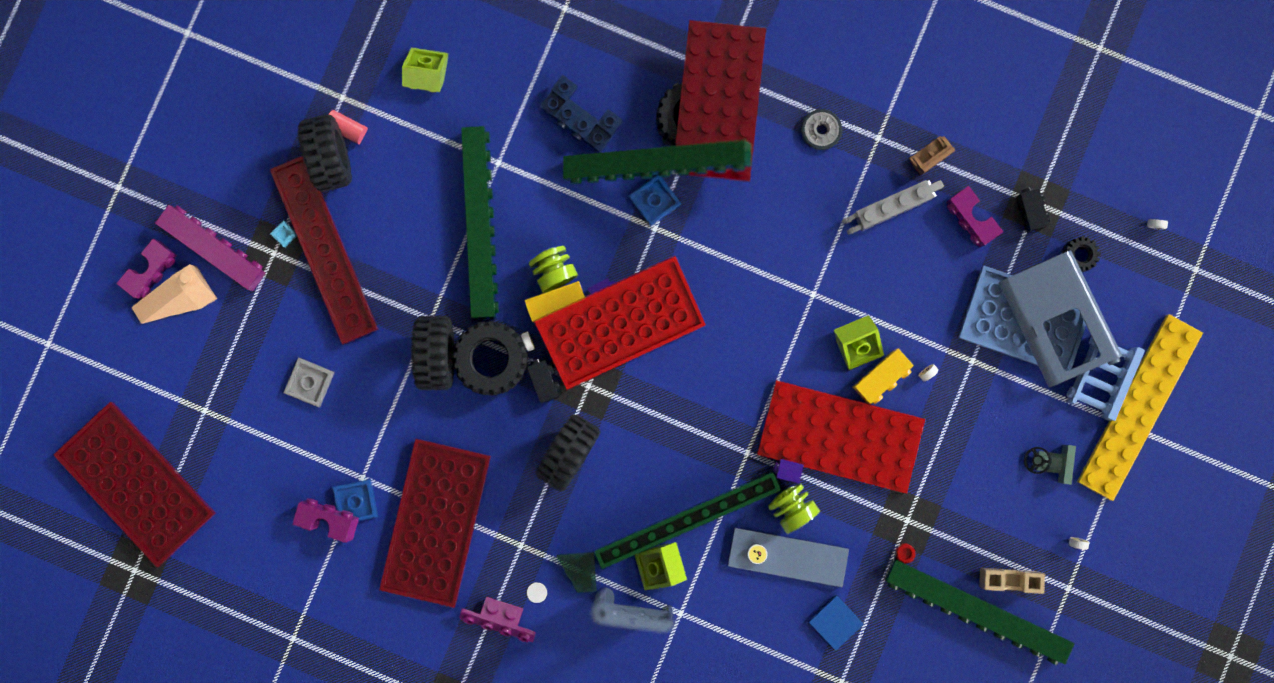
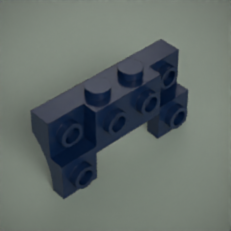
(576, 119)

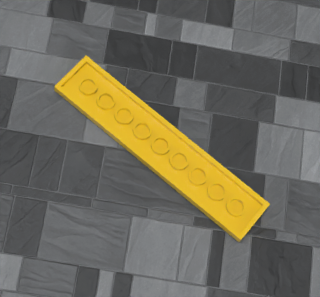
(1141, 407)

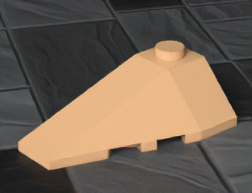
(178, 294)

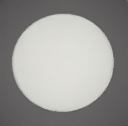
(536, 592)

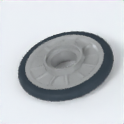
(825, 118)

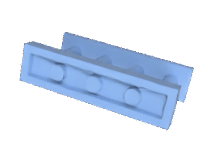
(1118, 392)

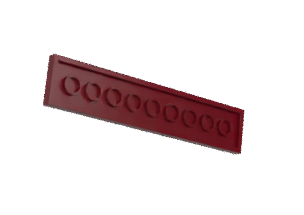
(324, 251)

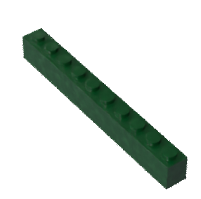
(657, 161)
(479, 222)
(687, 520)
(978, 611)

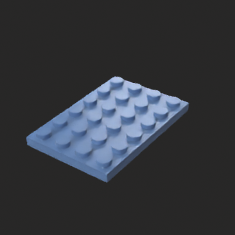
(993, 325)

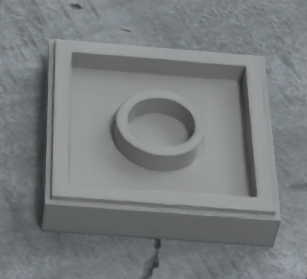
(309, 382)

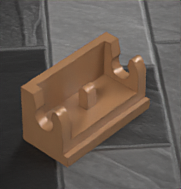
(931, 155)

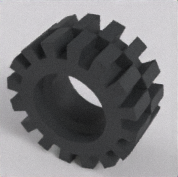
(1091, 249)

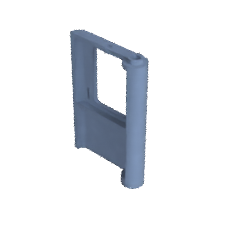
(1046, 293)
(606, 612)

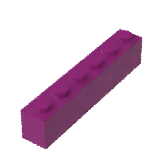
(210, 247)

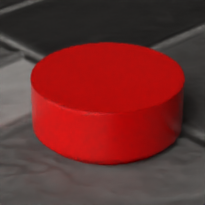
(905, 553)

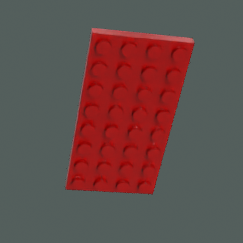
(620, 322)
(841, 436)

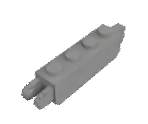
(893, 205)

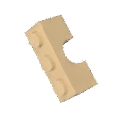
(1012, 580)

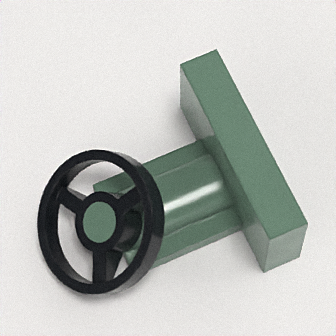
(1053, 462)

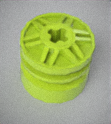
(554, 271)
(792, 506)

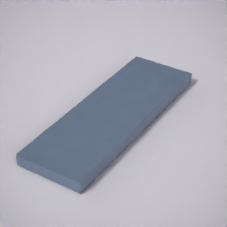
(790, 557)

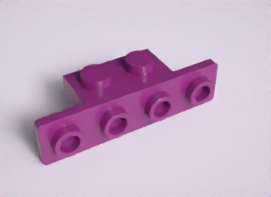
(499, 617)

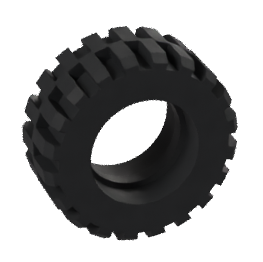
(666, 114)
(324, 153)
(432, 352)
(464, 352)
(567, 452)

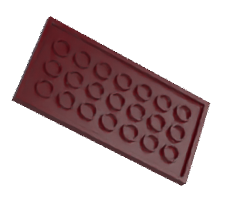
(721, 88)
(134, 484)
(435, 523)

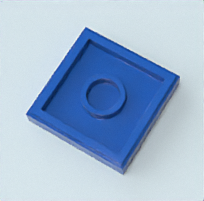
(654, 200)
(356, 498)
(836, 622)

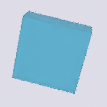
(284, 234)

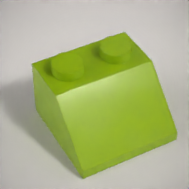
(424, 70)
(859, 342)
(660, 566)

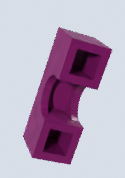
(962, 206)
(159, 259)
(341, 524)

